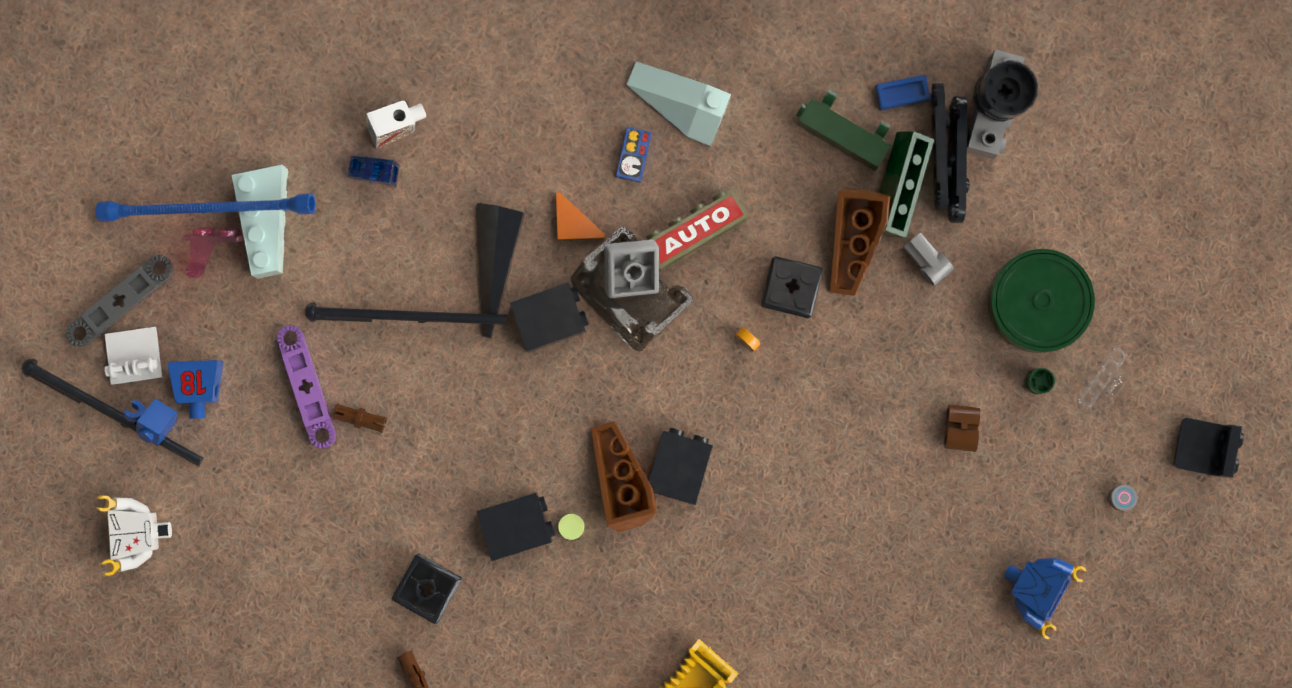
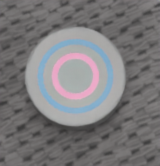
(1123, 497)

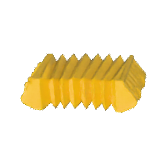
(702, 670)

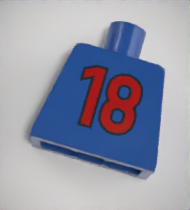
(196, 384)

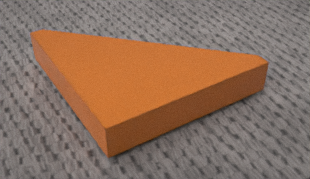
(573, 223)

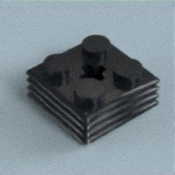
(777, 296)
(410, 593)

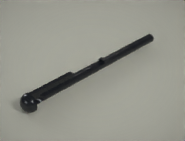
(314, 313)
(30, 368)

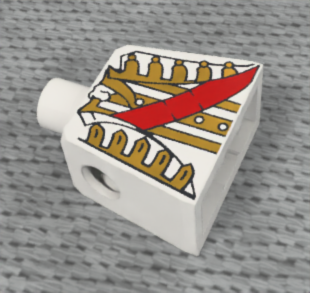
(383, 124)

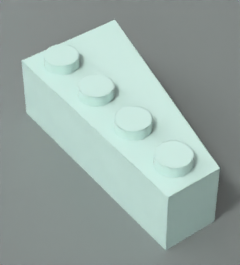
(263, 229)

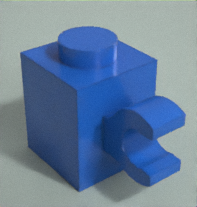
(152, 422)

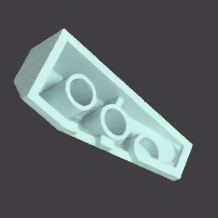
(684, 102)

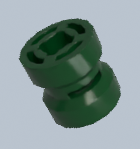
(1044, 381)

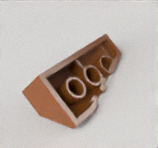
(624, 487)

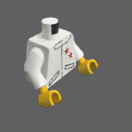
(131, 533)

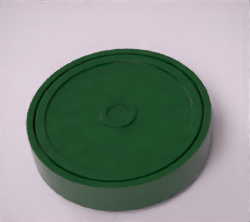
(1041, 301)

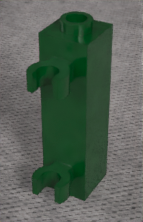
(842, 133)

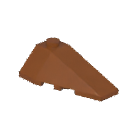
(858, 230)

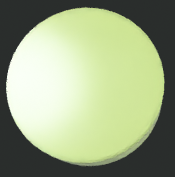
(571, 526)

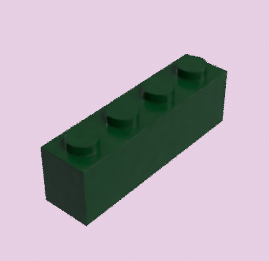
(904, 179)

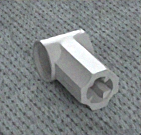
(932, 265)

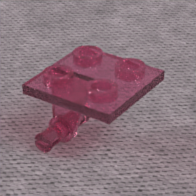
(202, 244)

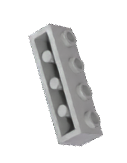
(987, 135)

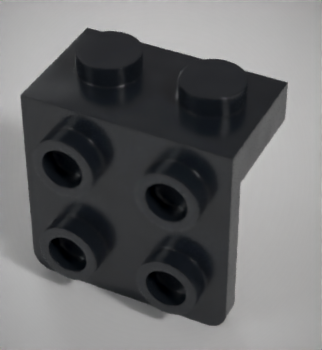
(1208, 448)

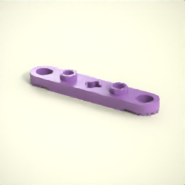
(301, 368)

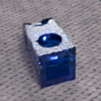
(374, 170)

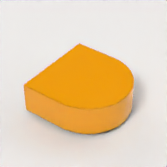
(748, 339)

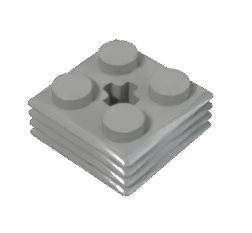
(645, 274)

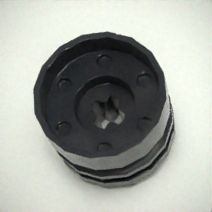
(1012, 79)

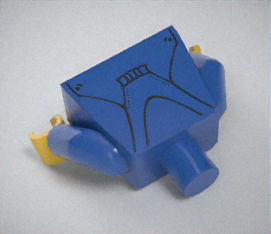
(1041, 589)

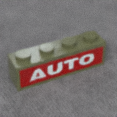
(699, 228)

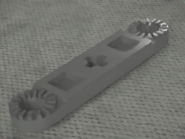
(105, 313)

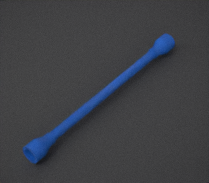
(301, 204)

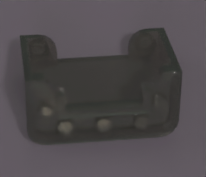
(633, 318)

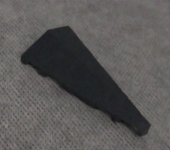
(497, 242)

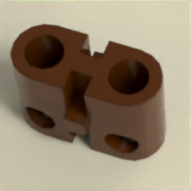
(962, 428)

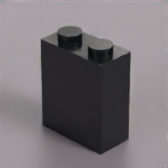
(549, 317)
(680, 466)
(516, 526)

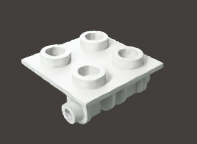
(133, 355)

